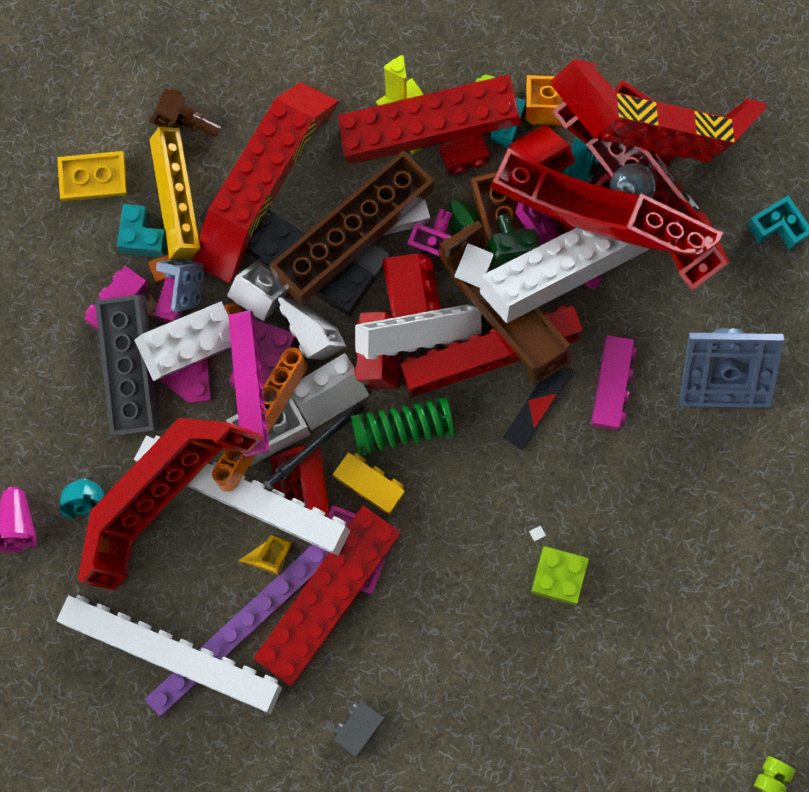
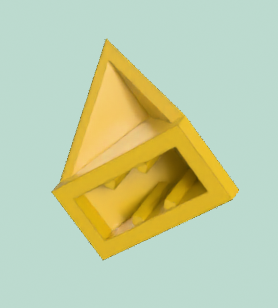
(269, 555)

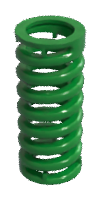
(441, 419)

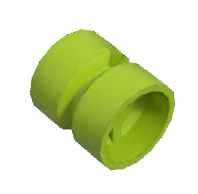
(766, 781)

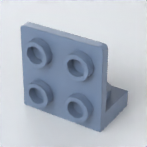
(187, 282)

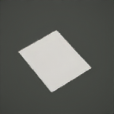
(473, 265)

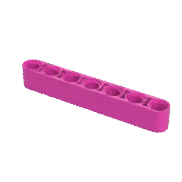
(248, 377)

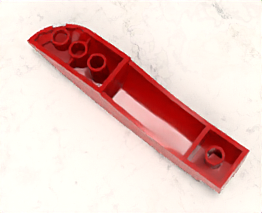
(600, 209)

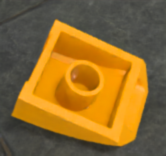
(541, 101)

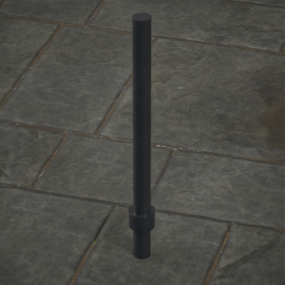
(285, 469)

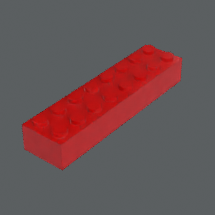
(429, 119)
(475, 356)
(327, 597)

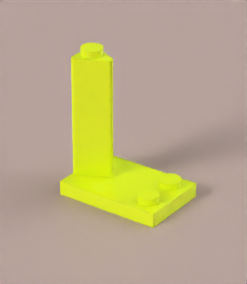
(396, 85)

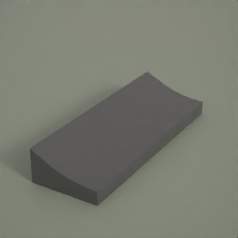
(127, 382)

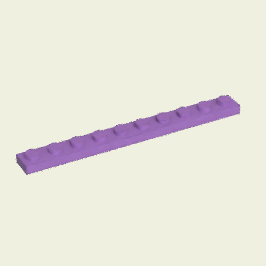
(243, 624)

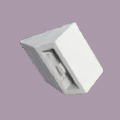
(315, 334)

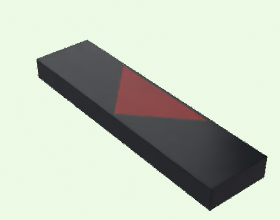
(535, 408)

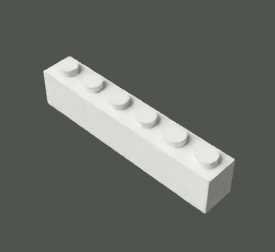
(417, 331)

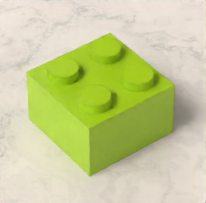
(559, 575)

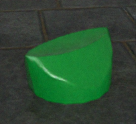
(462, 216)

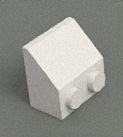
(257, 290)

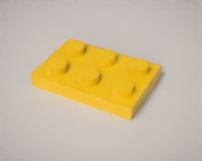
(92, 176)

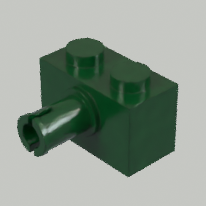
(510, 242)

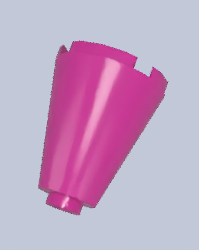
(15, 522)

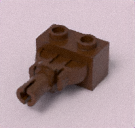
(172, 110)

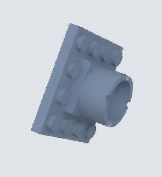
(730, 369)

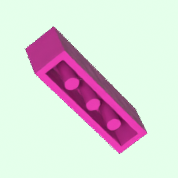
(612, 383)

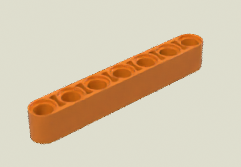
(271, 389)

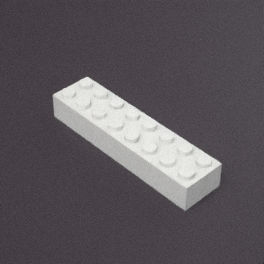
(552, 271)

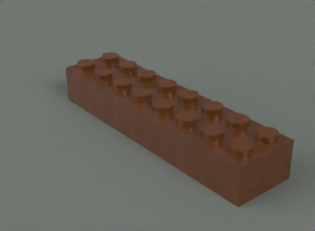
(352, 227)

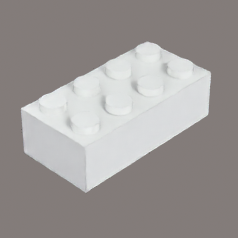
(185, 341)

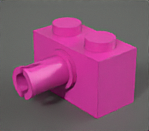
(429, 239)

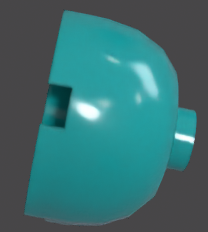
(80, 498)

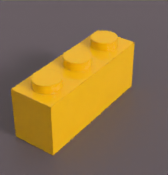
(369, 483)

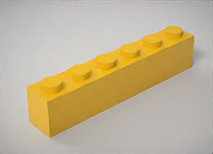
(174, 193)

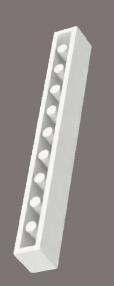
(270, 507)
(170, 654)

